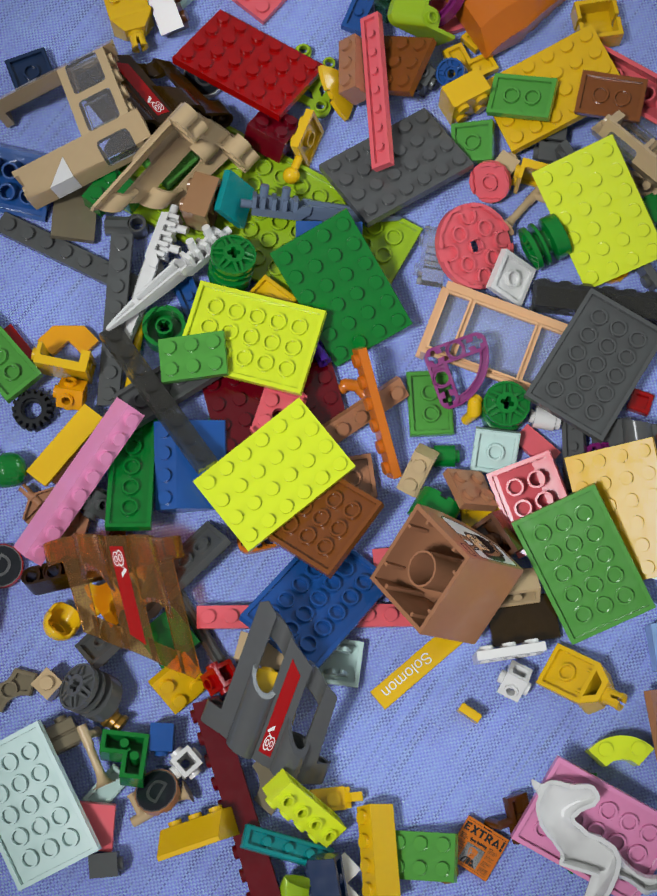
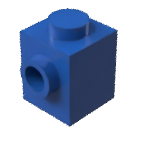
(162, 738)

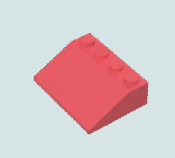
(527, 486)

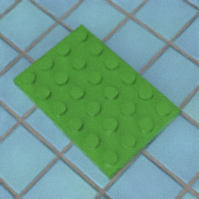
(583, 564)

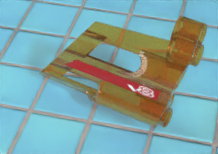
(138, 572)

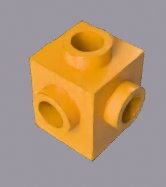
(70, 393)

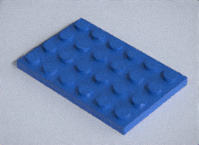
(320, 608)

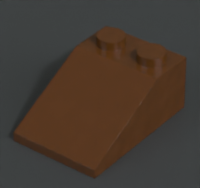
(500, 531)

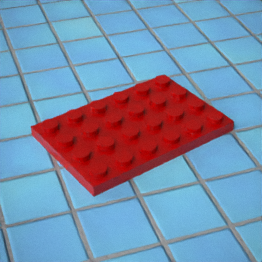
(248, 64)

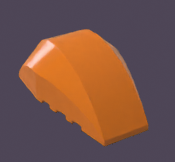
(502, 23)

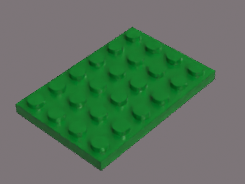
(339, 274)

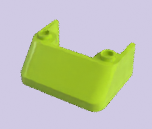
(418, 19)

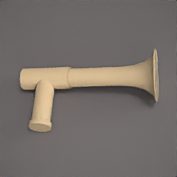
(528, 201)
(86, 738)
(141, 816)

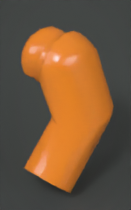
(350, 385)

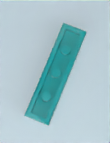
(280, 845)

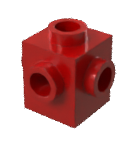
(218, 677)

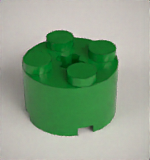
(162, 318)
(432, 498)

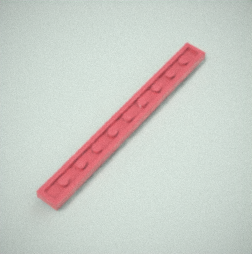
(228, 617)

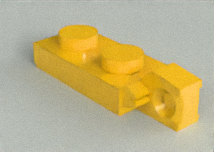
(337, 797)

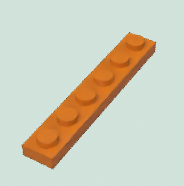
(373, 404)

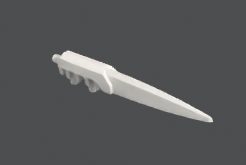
(158, 250)
(171, 276)

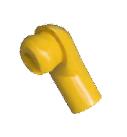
(474, 409)

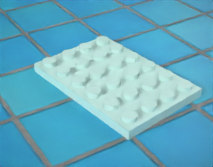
(39, 810)

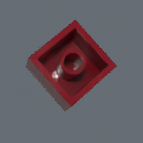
(271, 136)

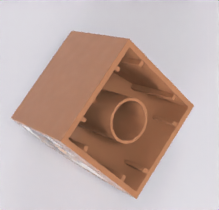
(445, 576)

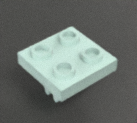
(344, 664)

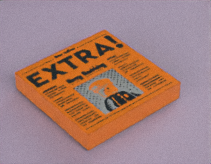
(479, 848)

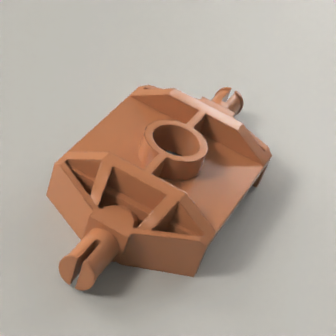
(79, 525)

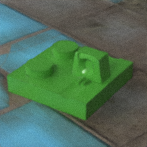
(475, 139)

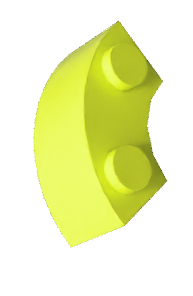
(619, 748)

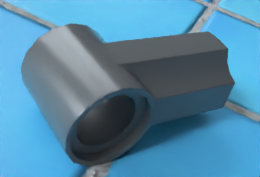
(125, 225)

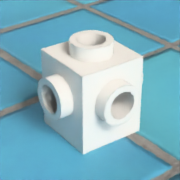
(514, 681)
(191, 755)

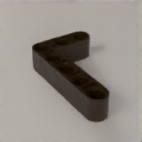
(54, 578)

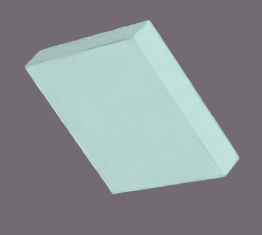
(494, 449)

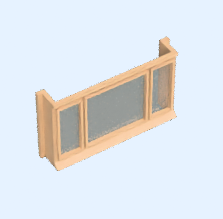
(515, 336)

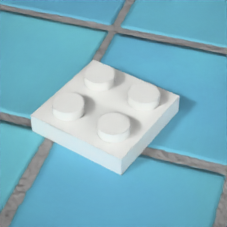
(511, 277)

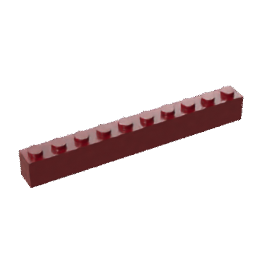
(234, 793)

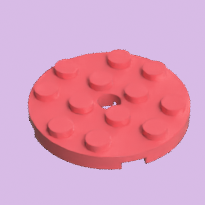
(453, 246)

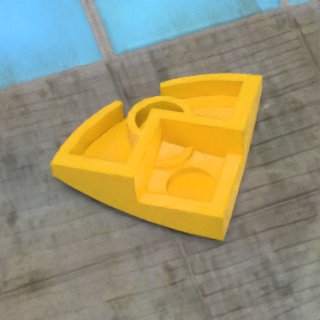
(330, 82)

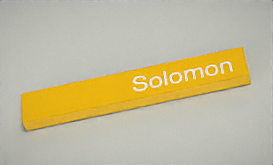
(413, 670)

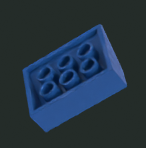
(11, 193)
(175, 474)

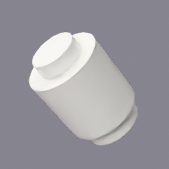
(543, 420)

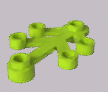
(315, 88)

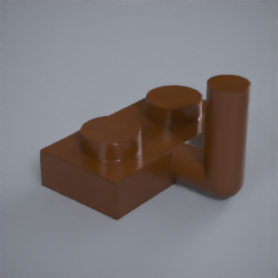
(514, 808)

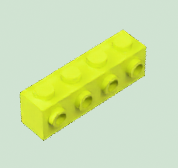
(303, 808)

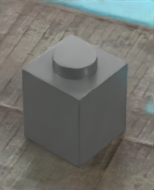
(105, 864)

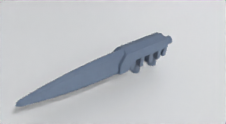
(293, 209)

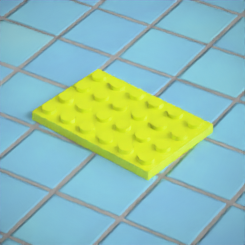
(599, 211)
(265, 337)
(274, 474)

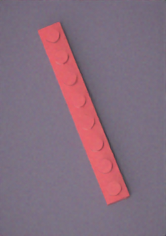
(377, 92)

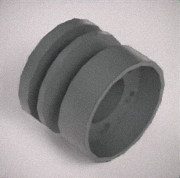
(90, 692)

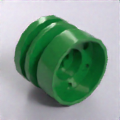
(548, 239)
(232, 262)
(493, 410)

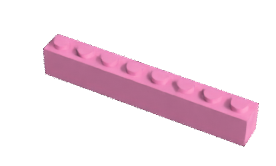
(79, 480)

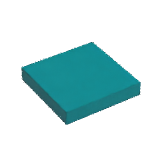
(229, 198)

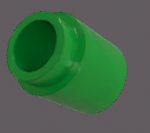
(447, 456)

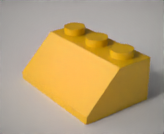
(196, 832)

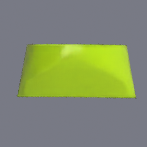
(294, 885)

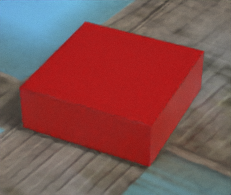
(640, 402)

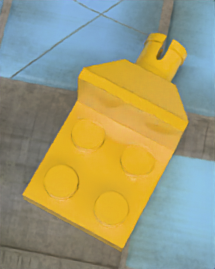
(131, 21)
(580, 681)

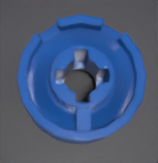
(448, 66)

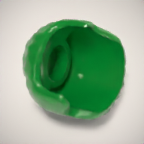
(12, 470)

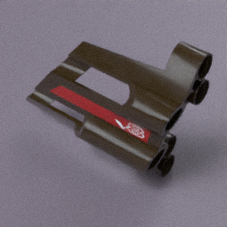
(158, 102)

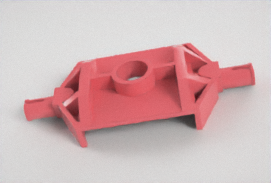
(270, 402)

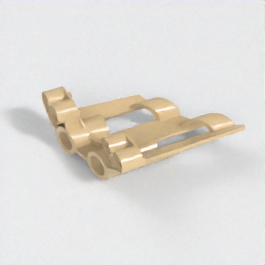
(165, 148)

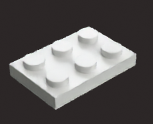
(509, 651)

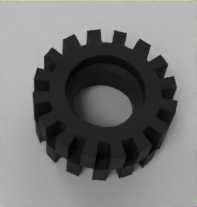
(33, 423)

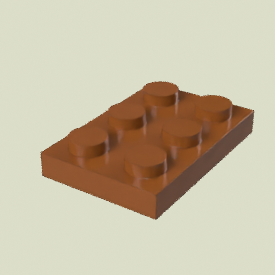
(608, 93)

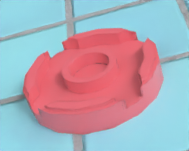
(490, 181)

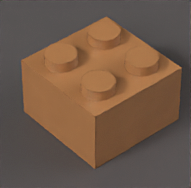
(200, 200)

